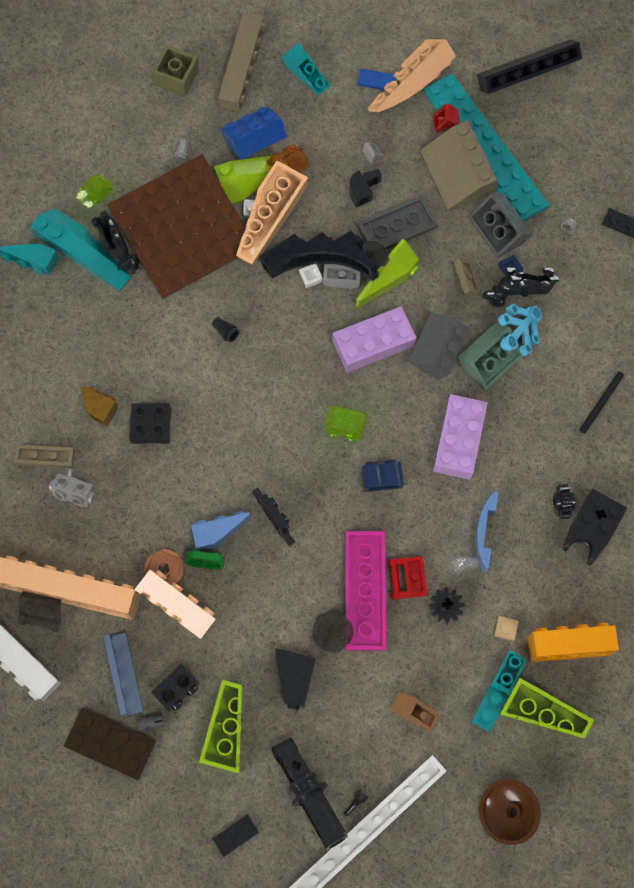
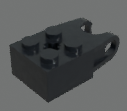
(591, 530)

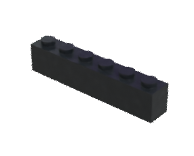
(529, 66)

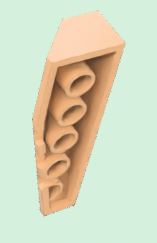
(417, 72)
(271, 209)

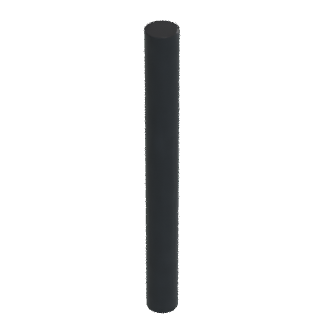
(601, 402)

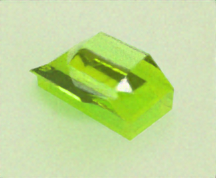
(94, 191)

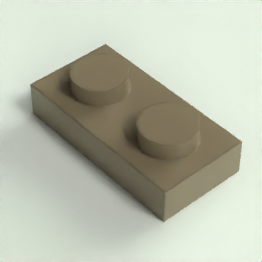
(467, 277)

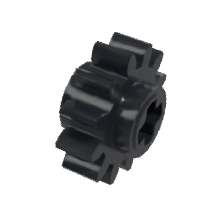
(564, 501)
(451, 599)

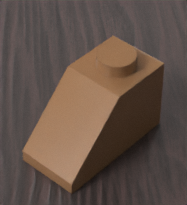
(414, 711)

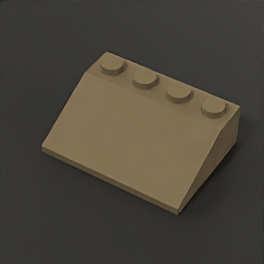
(459, 166)

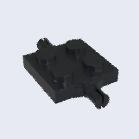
(278, 520)

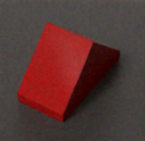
(446, 118)

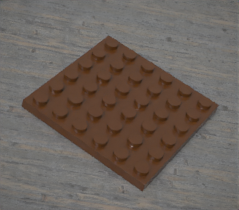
(180, 225)

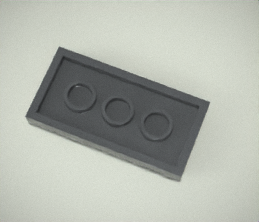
(399, 223)

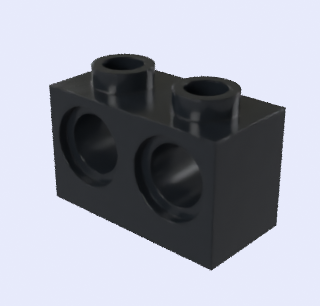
(171, 683)

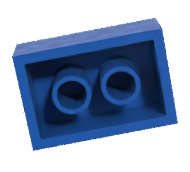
(254, 132)

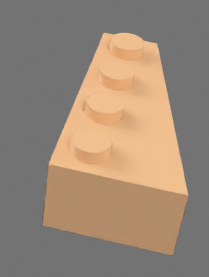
(176, 603)

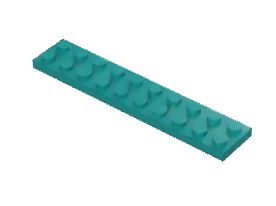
(510, 176)

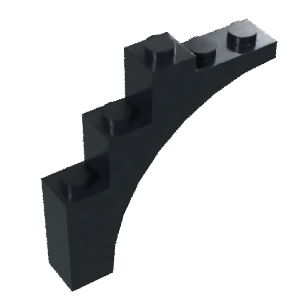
(319, 250)

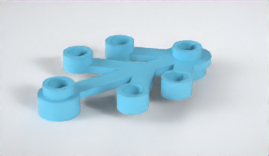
(532, 317)

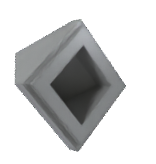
(372, 152)

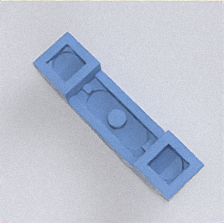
(484, 553)

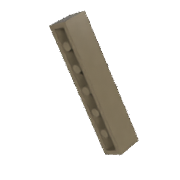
(241, 62)

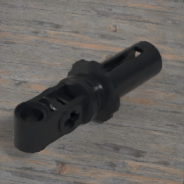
(309, 794)

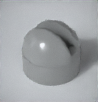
(569, 221)

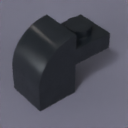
(360, 186)

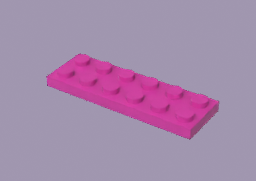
(366, 589)

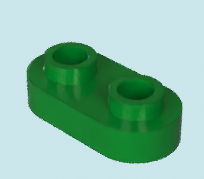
(204, 559)

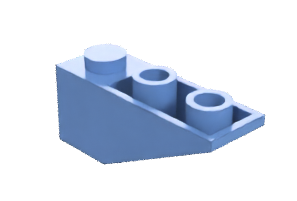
(215, 532)

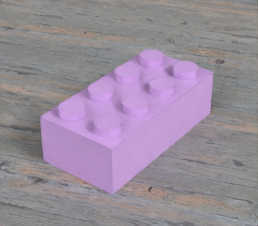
(374, 339)
(460, 437)

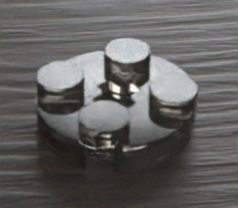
(323, 625)

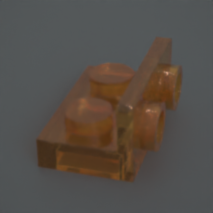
(292, 157)

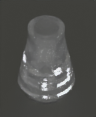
(460, 564)

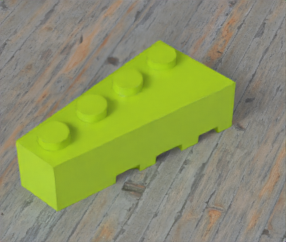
(540, 708)
(222, 738)

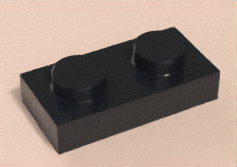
(619, 222)
(235, 835)

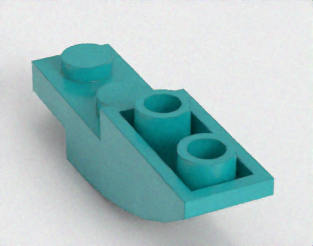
(499, 691)

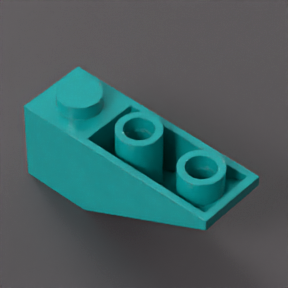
(304, 68)
(35, 256)

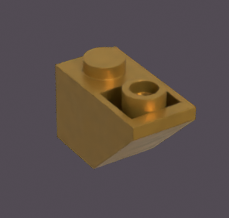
(99, 407)

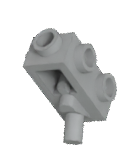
(73, 490)

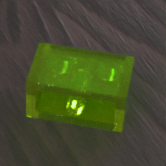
(345, 423)

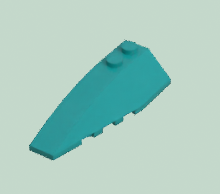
(78, 245)

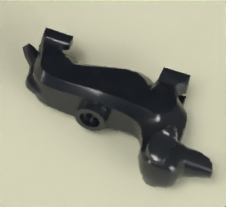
(115, 243)
(520, 284)

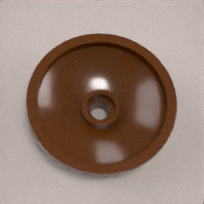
(497, 813)

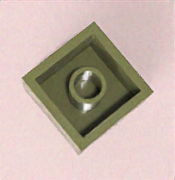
(175, 70)

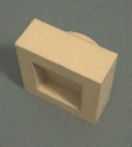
(506, 628)

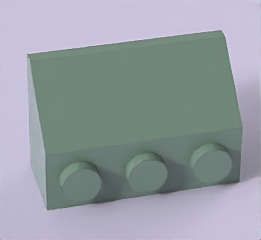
(486, 359)

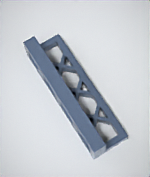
(123, 674)

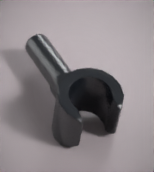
(355, 803)

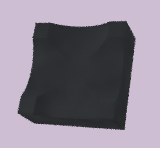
(150, 423)

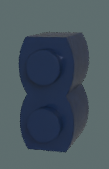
(382, 476)

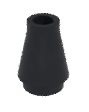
(227, 330)

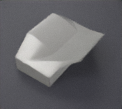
(341, 276)

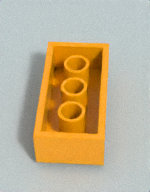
(572, 643)

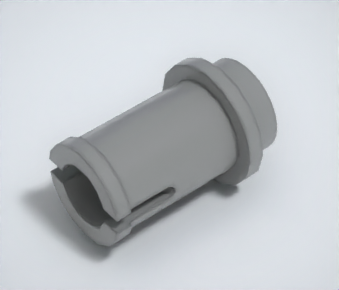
(181, 153)

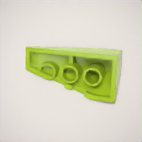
(242, 177)
(399, 268)

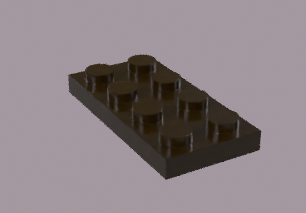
(110, 744)

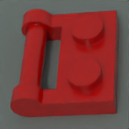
(414, 578)

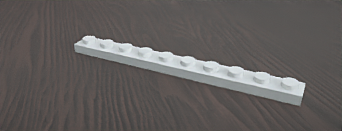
(372, 825)

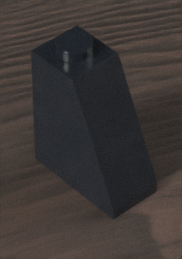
(295, 677)

